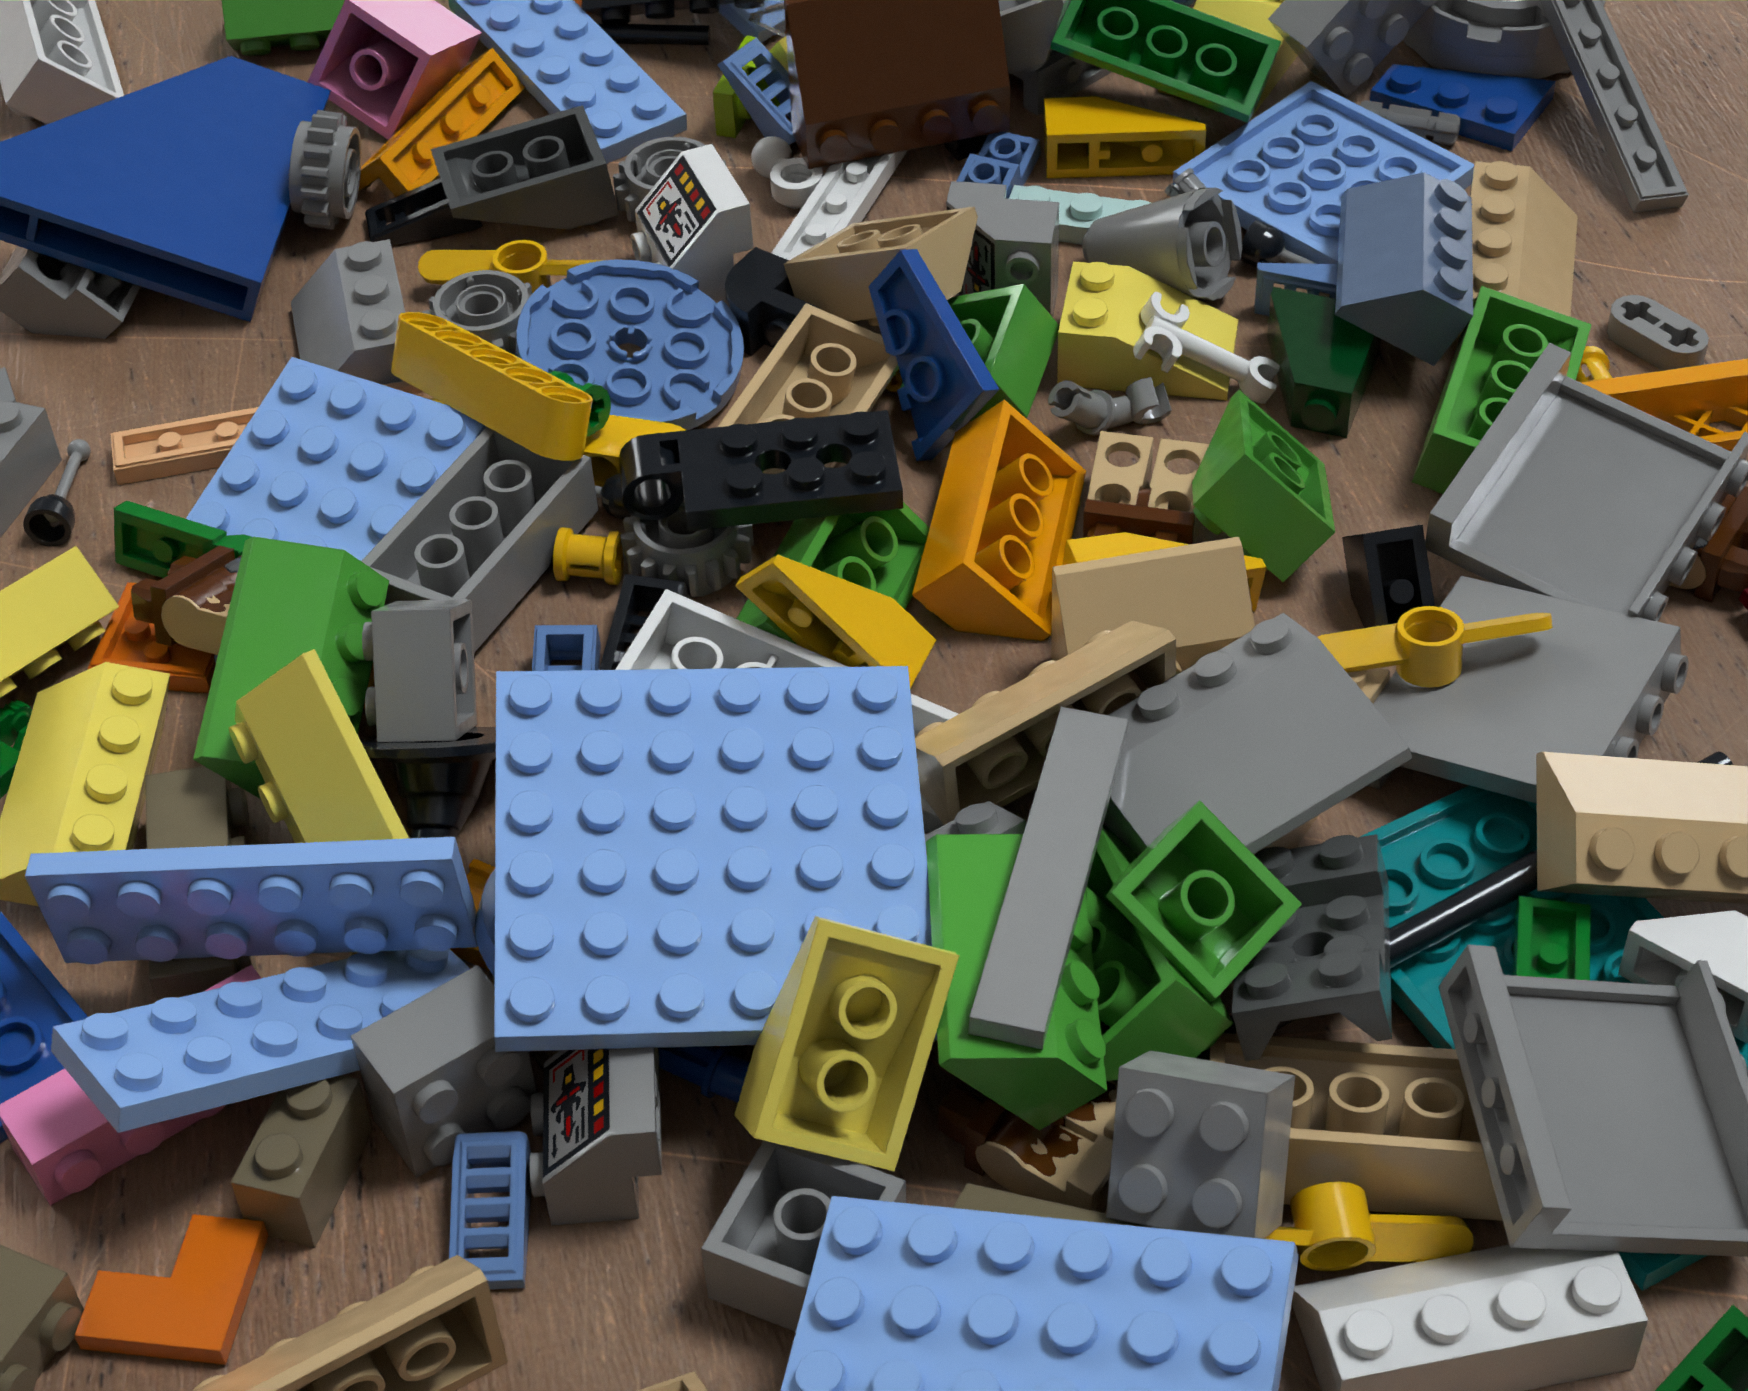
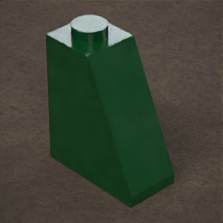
(1320, 361)

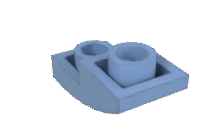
(1002, 160)

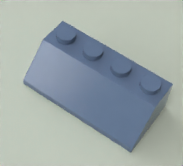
(1407, 262)

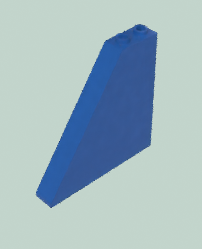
(166, 183)

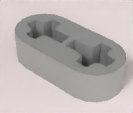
(1656, 333)

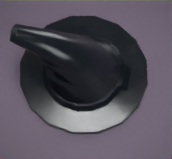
(439, 778)

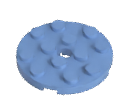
(686, 339)

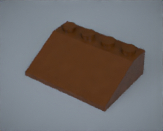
(893, 75)

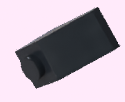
(1388, 573)

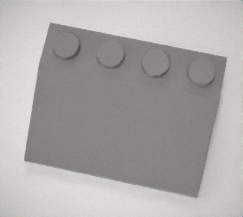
(1255, 735)

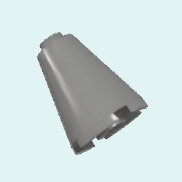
(1174, 240)

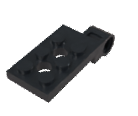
(724, 469)

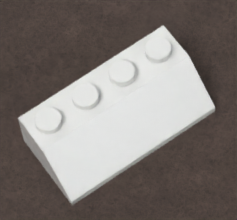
(54, 58)
(1473, 1322)

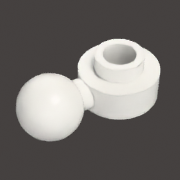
(788, 176)

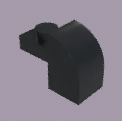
(761, 299)

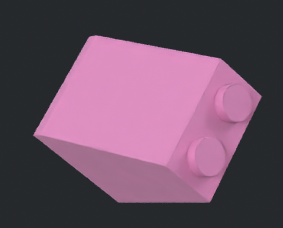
(391, 58)

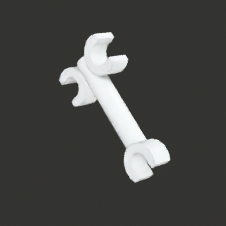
(1167, 338)

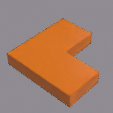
(135, 645)
(185, 1314)

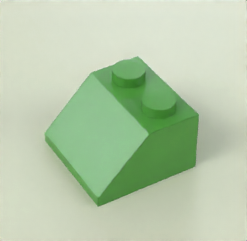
(1012, 339)
(1203, 900)

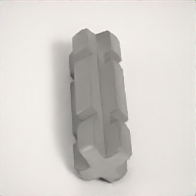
(1419, 121)

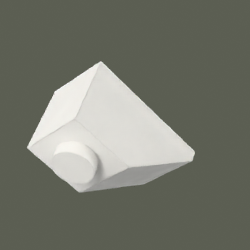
(1667, 948)

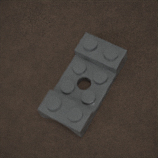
(1329, 951)

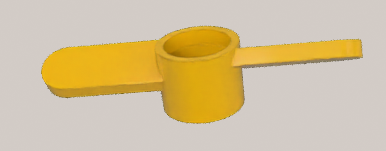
(519, 258)
(1424, 643)
(1339, 1232)

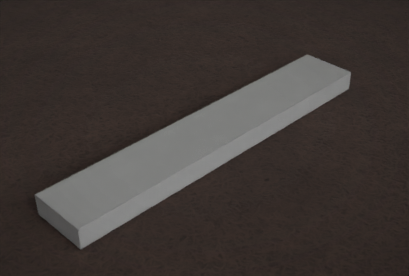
(1616, 104)
(1049, 880)

